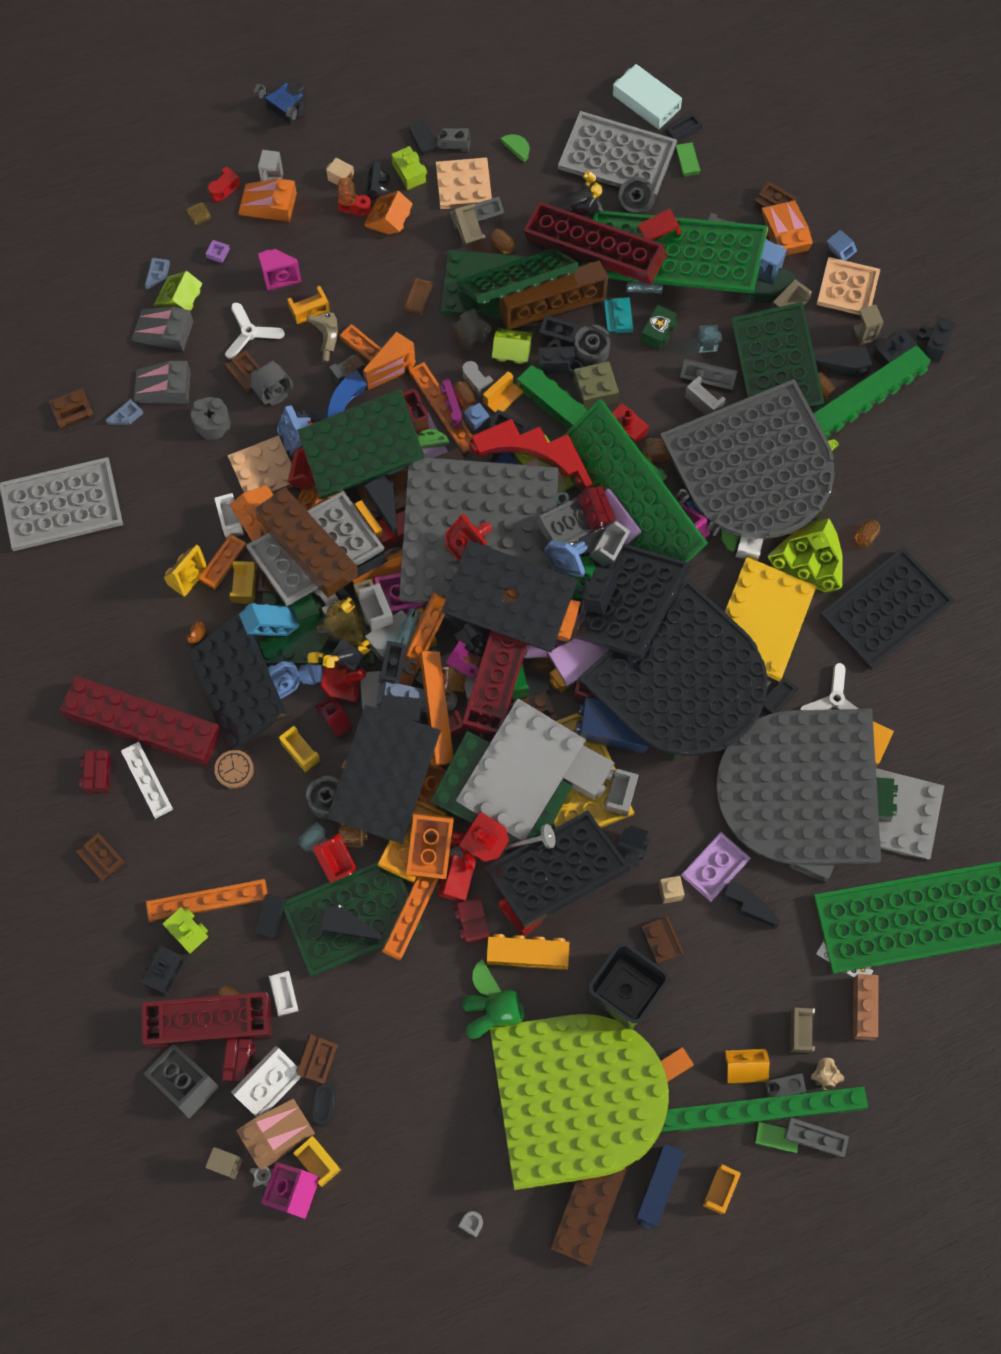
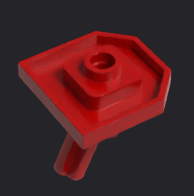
(463, 530)
(342, 683)
(485, 838)

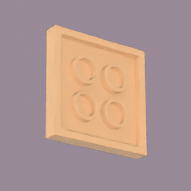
(463, 182)
(847, 286)
(262, 465)

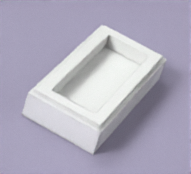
(283, 993)

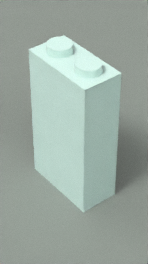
(647, 96)

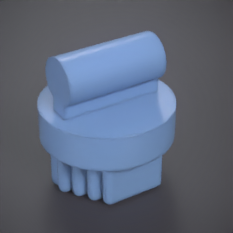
(311, 673)

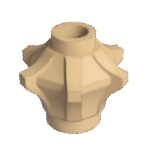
(827, 1074)

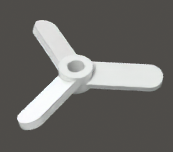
(256, 332)
(836, 692)

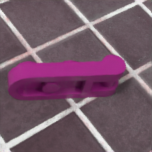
(451, 403)

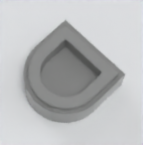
(471, 1223)

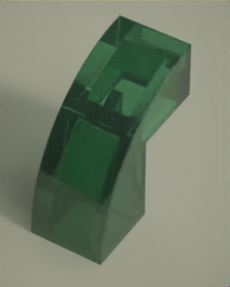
(766, 292)

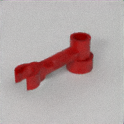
(456, 838)

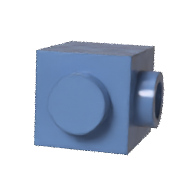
(841, 245)
(476, 418)

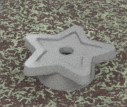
(258, 1178)

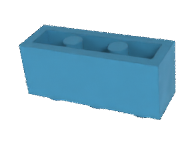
(269, 620)

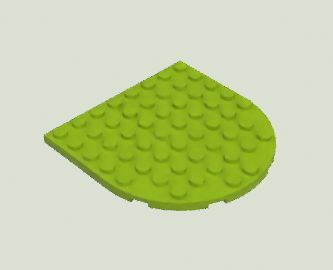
(577, 1097)

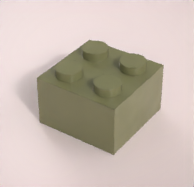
(595, 384)

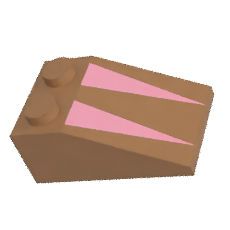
(275, 1133)

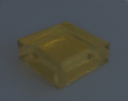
(199, 213)

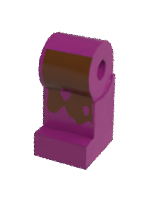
(464, 661)

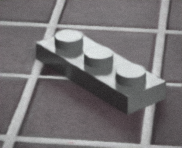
(484, 210)
(709, 373)
(816, 1137)

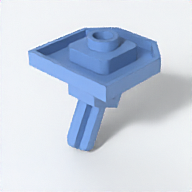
(565, 557)
(285, 677)

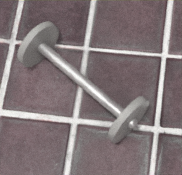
(547, 837)

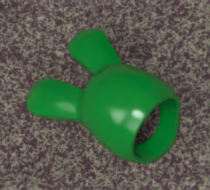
(501, 1010)

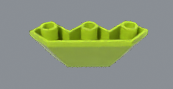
(812, 556)

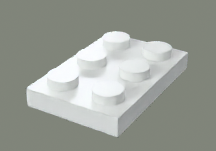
(267, 1082)

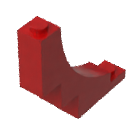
(556, 453)

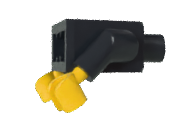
(585, 200)
(339, 652)

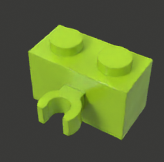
(409, 168)
(185, 929)

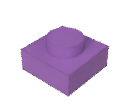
(217, 251)

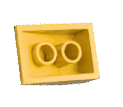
(186, 571)

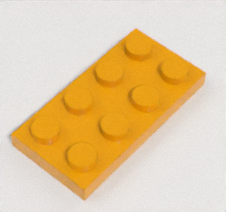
(396, 854)

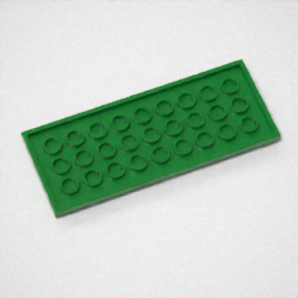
(703, 255)
(618, 465)
(911, 917)

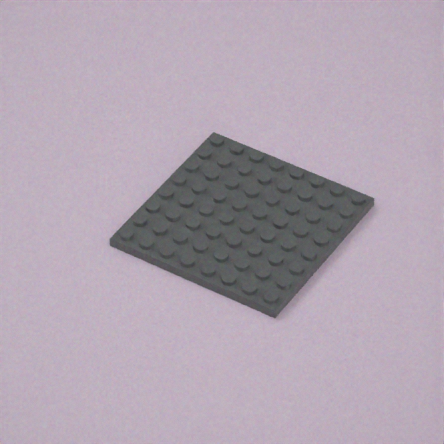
(483, 491)

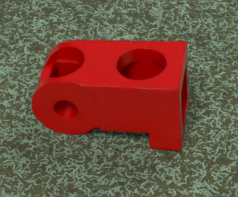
(224, 185)
(360, 207)

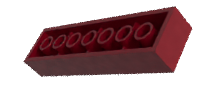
(595, 241)
(141, 720)

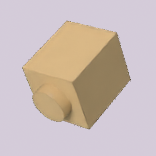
(339, 169)
(671, 889)

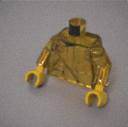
(344, 623)

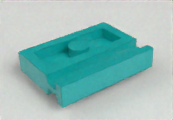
(618, 315)

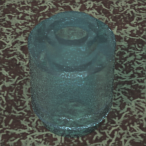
(312, 836)

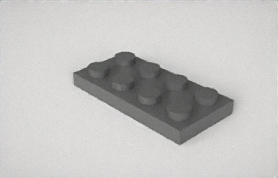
(564, 523)

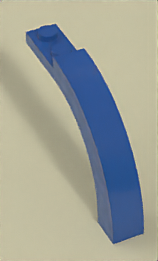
(346, 391)

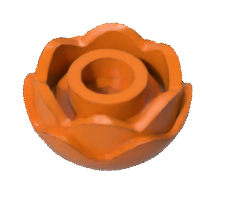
(196, 632)

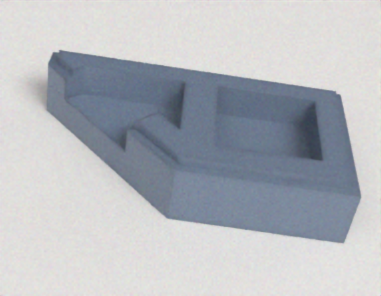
(157, 272)
(125, 414)

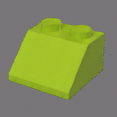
(179, 291)
(512, 345)

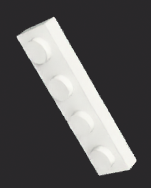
(147, 780)

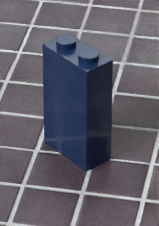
(602, 727)
(659, 1186)

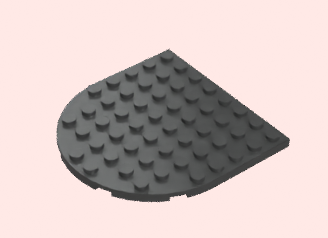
(756, 463)
(804, 787)

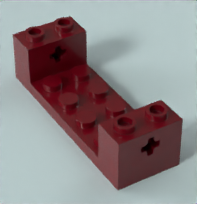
(494, 686)
(206, 1019)

